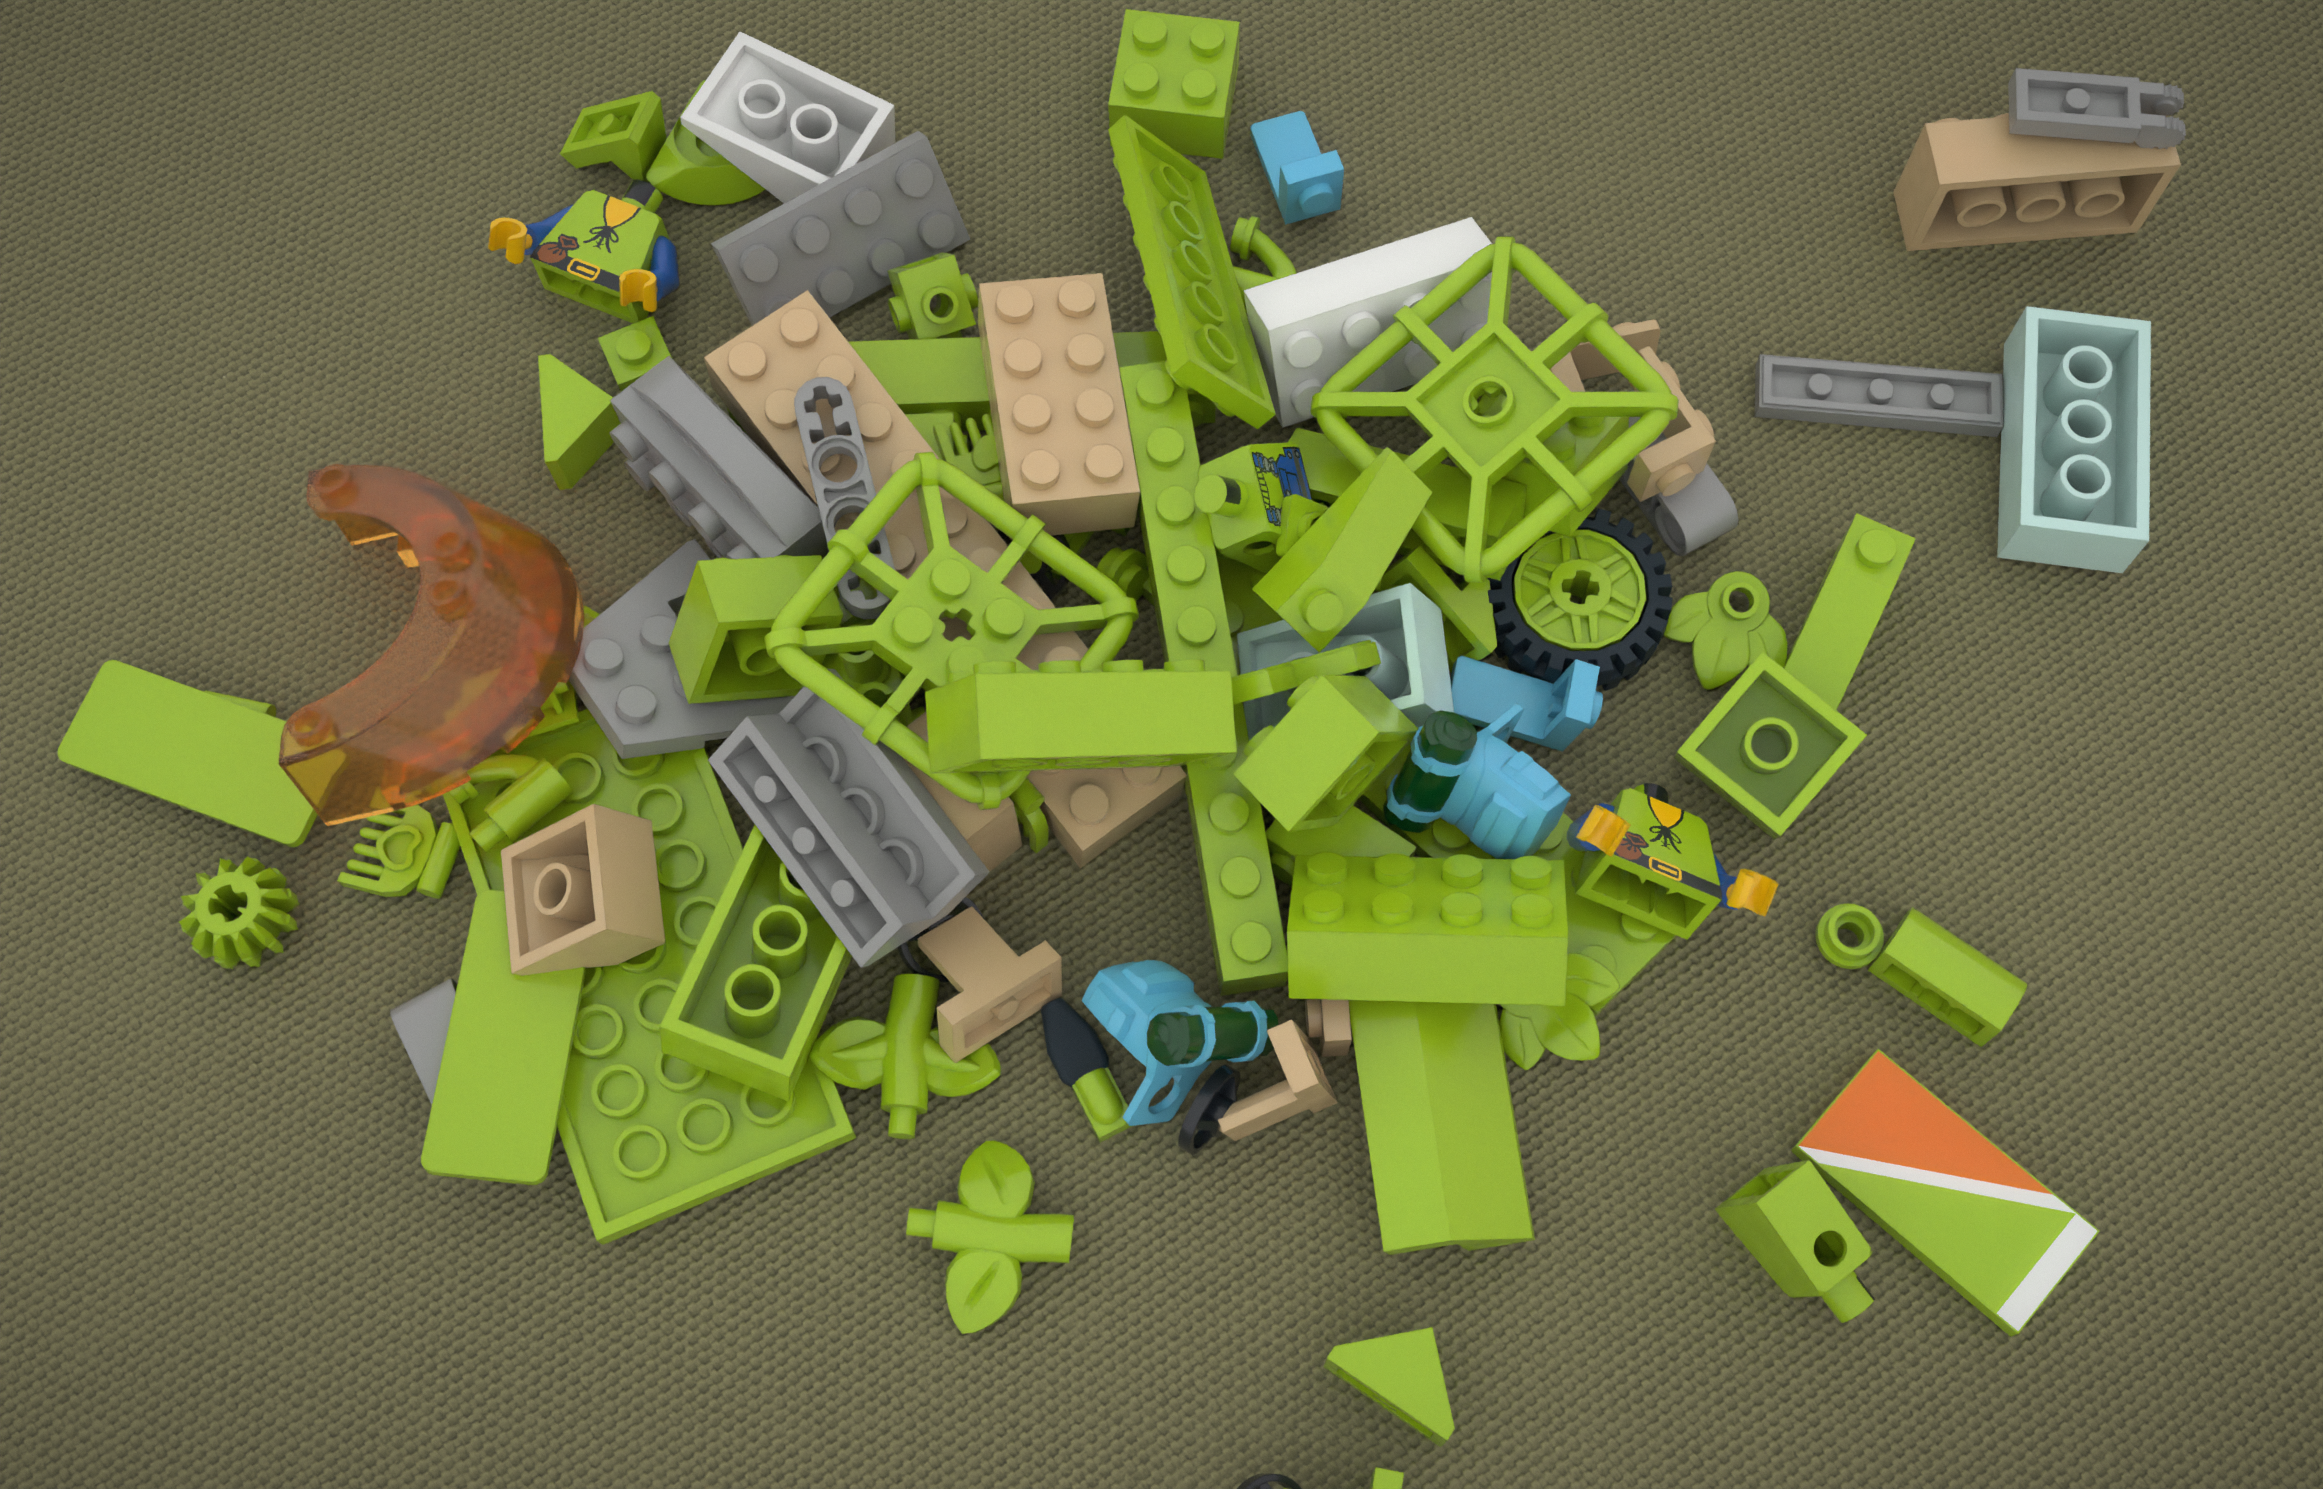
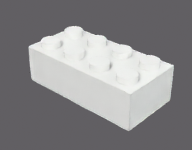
(1330, 313)

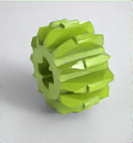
(222, 898)

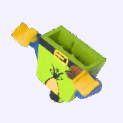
(599, 251)
(1659, 863)

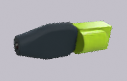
(1084, 1067)

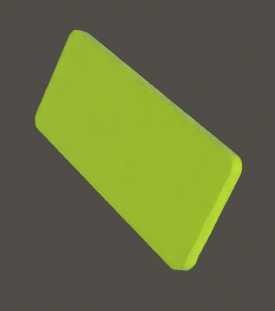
(187, 751)
(501, 1061)

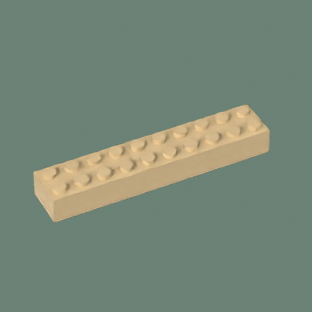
(758, 383)

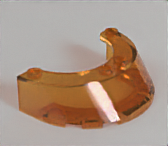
(467, 672)

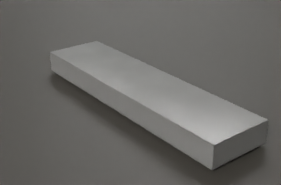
(1879, 395)

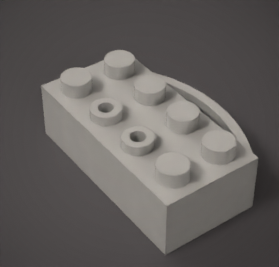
(711, 470)

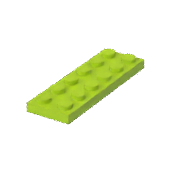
(1190, 275)

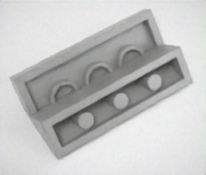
(848, 824)

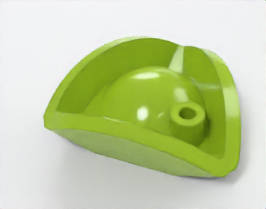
(696, 172)

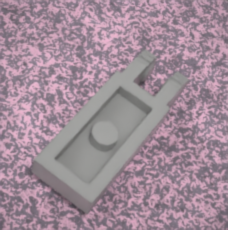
(2094, 108)

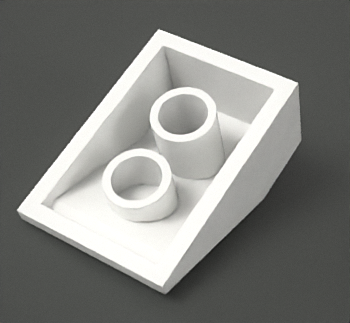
(786, 118)

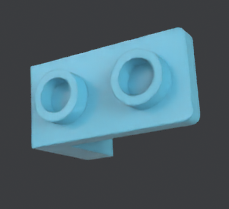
(1297, 172)
(1551, 711)

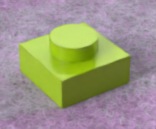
(634, 350)

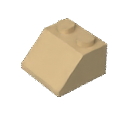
(582, 893)

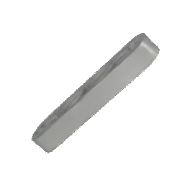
(845, 497)

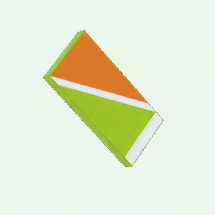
(1946, 1192)

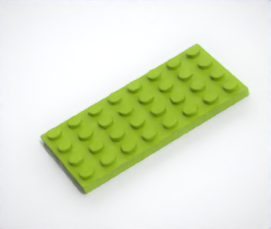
(636, 1122)

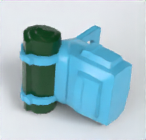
(1477, 785)
(1172, 1030)

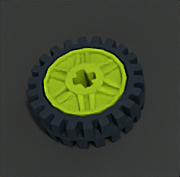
(1620, 610)

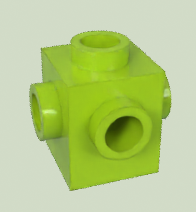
(917, 284)

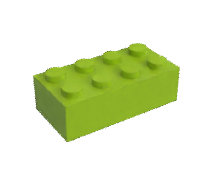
(1078, 717)
(1428, 929)
(757, 979)

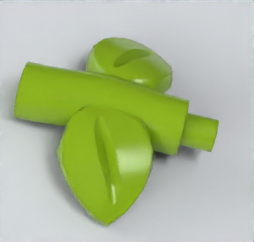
(902, 1055)
(991, 1235)

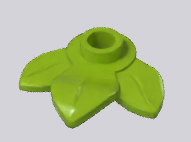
(1725, 638)
(1563, 1030)

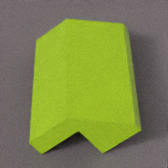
(1440, 1125)

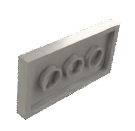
(845, 233)

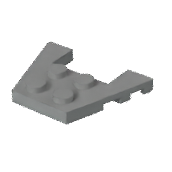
(631, 676)

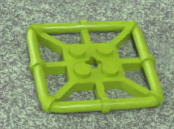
(1533, 409)
(942, 586)

